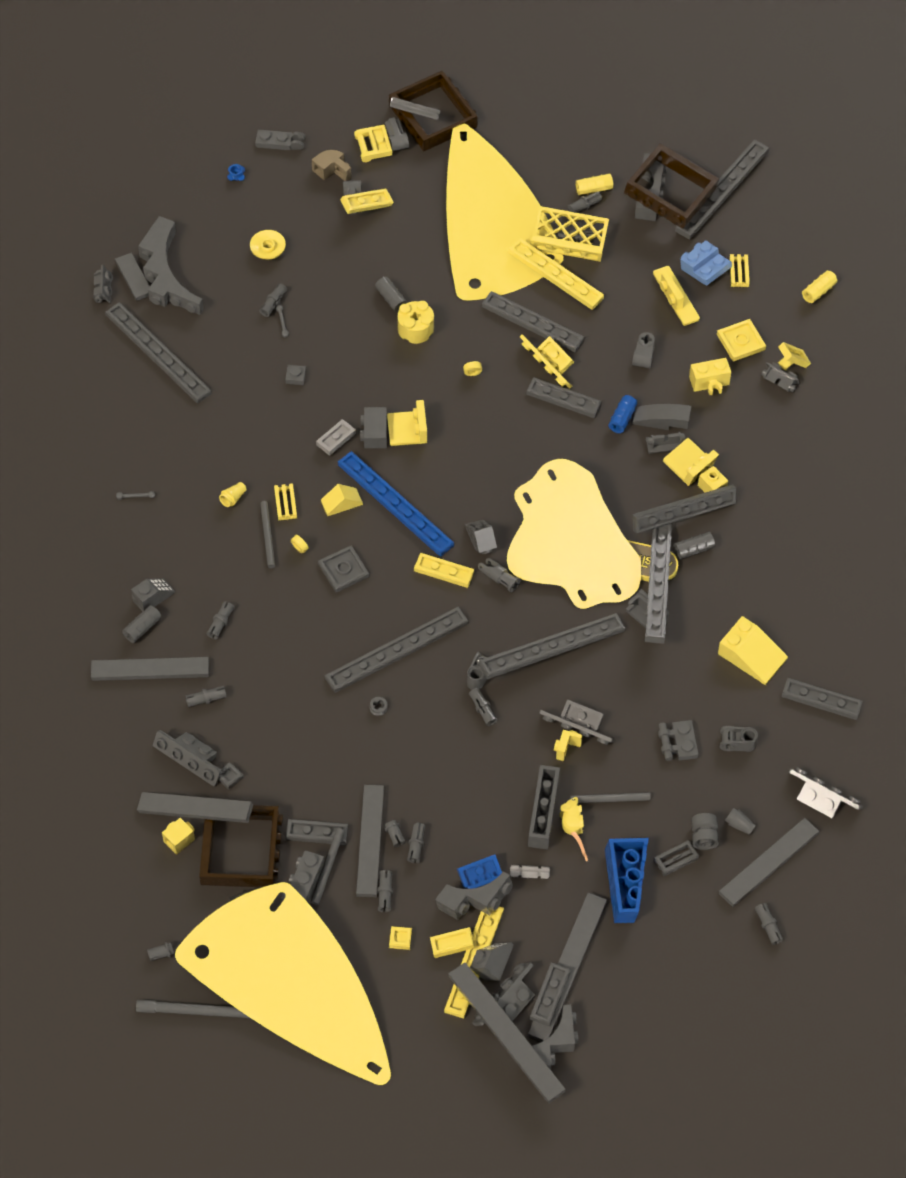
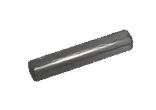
(415, 108)

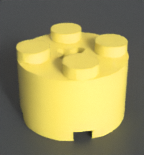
(415, 321)

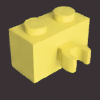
(710, 375)

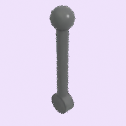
(285, 333)
(120, 495)

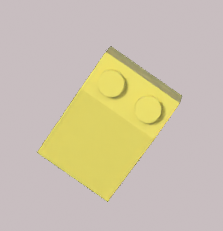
(752, 651)

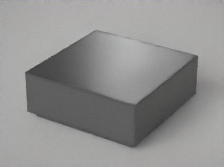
(230, 776)

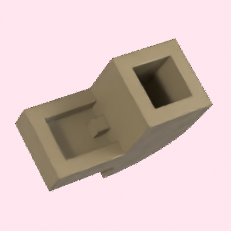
(331, 162)

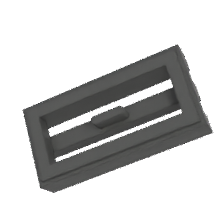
(662, 866)

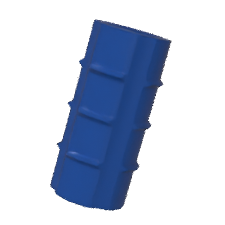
(622, 414)

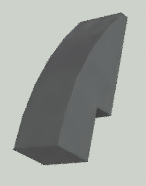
(662, 416)

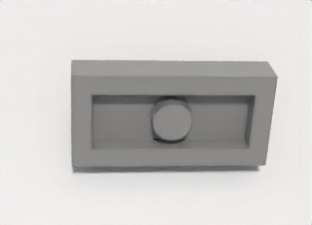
(336, 437)

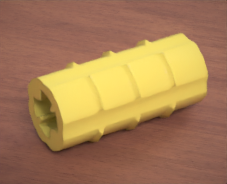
(594, 184)
(819, 286)

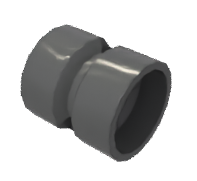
(705, 831)

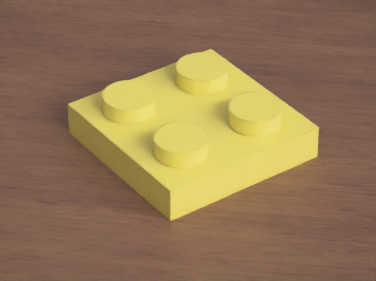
(741, 340)

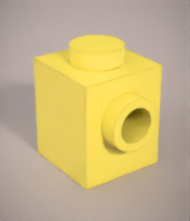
(711, 479)
(178, 835)

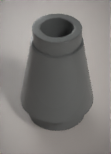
(740, 821)

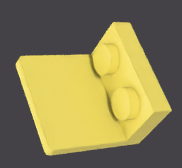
(408, 427)
(689, 461)

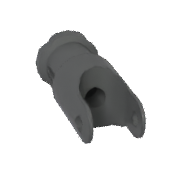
(499, 574)

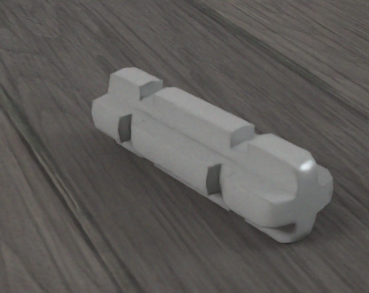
(529, 871)

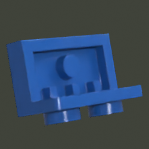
(479, 872)

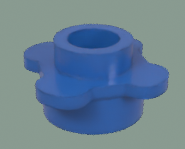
(236, 168)

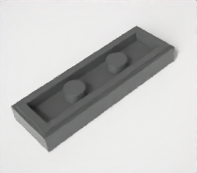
(133, 276)
(314, 831)
(550, 994)

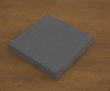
(343, 568)

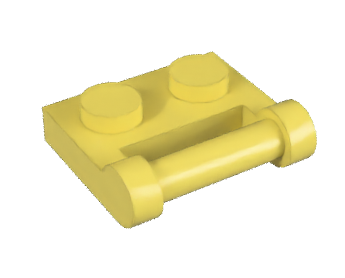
(379, 142)

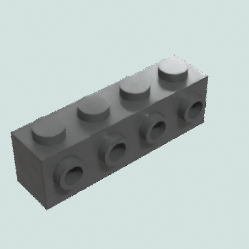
(307, 875)

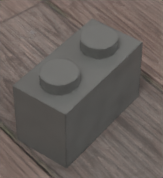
(375, 427)

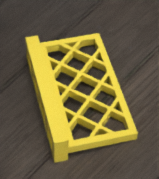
(570, 247)

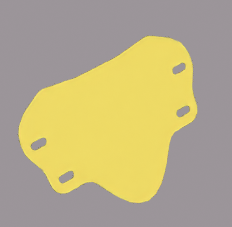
(572, 538)

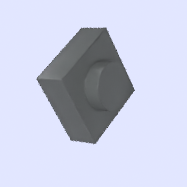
(295, 375)

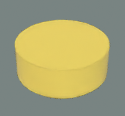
(472, 368)
(299, 544)

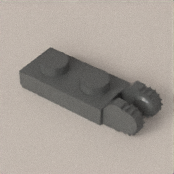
(280, 140)

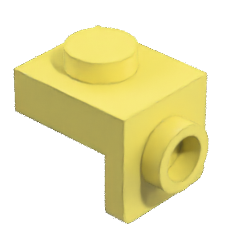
(567, 737)

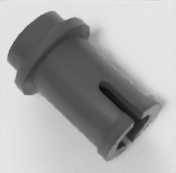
(394, 832)
(160, 951)

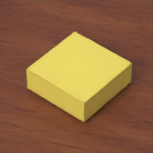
(400, 938)

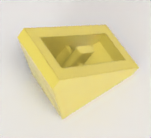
(341, 499)

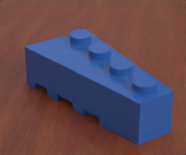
(625, 873)

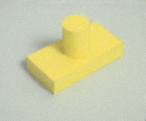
(792, 355)

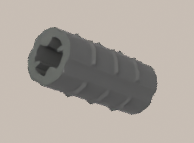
(390, 293)
(694, 545)
(141, 624)

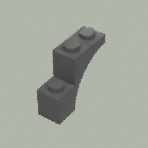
(486, 898)
(561, 1040)

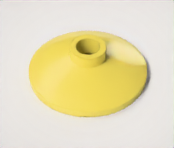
(267, 244)

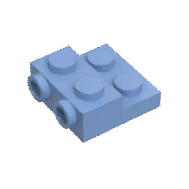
(704, 263)

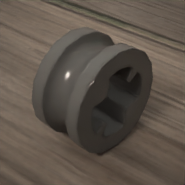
(375, 701)

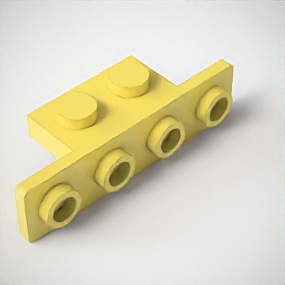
(676, 295)
(553, 356)

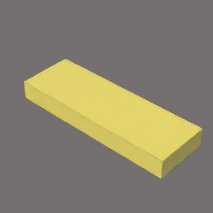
(366, 201)
(444, 570)

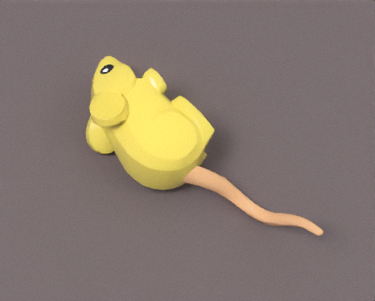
(573, 821)

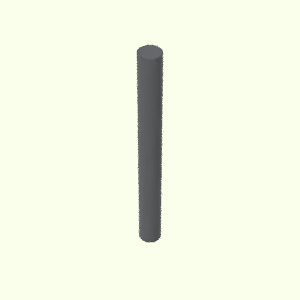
(267, 534)
(612, 797)
(327, 866)

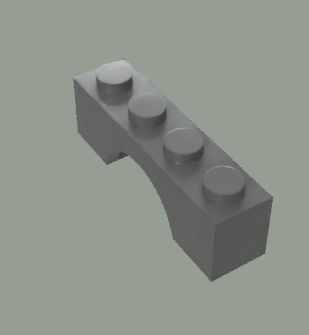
(655, 177)

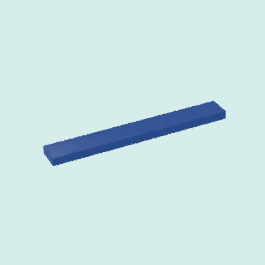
(396, 504)

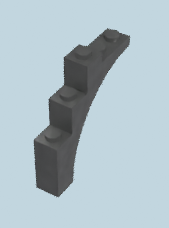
(164, 285)

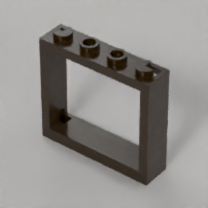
(422, 87)
(684, 168)
(240, 880)

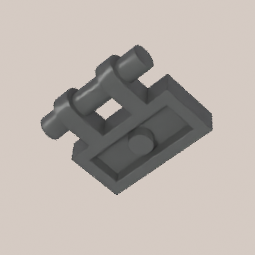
(684, 738)

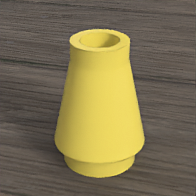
(232, 494)

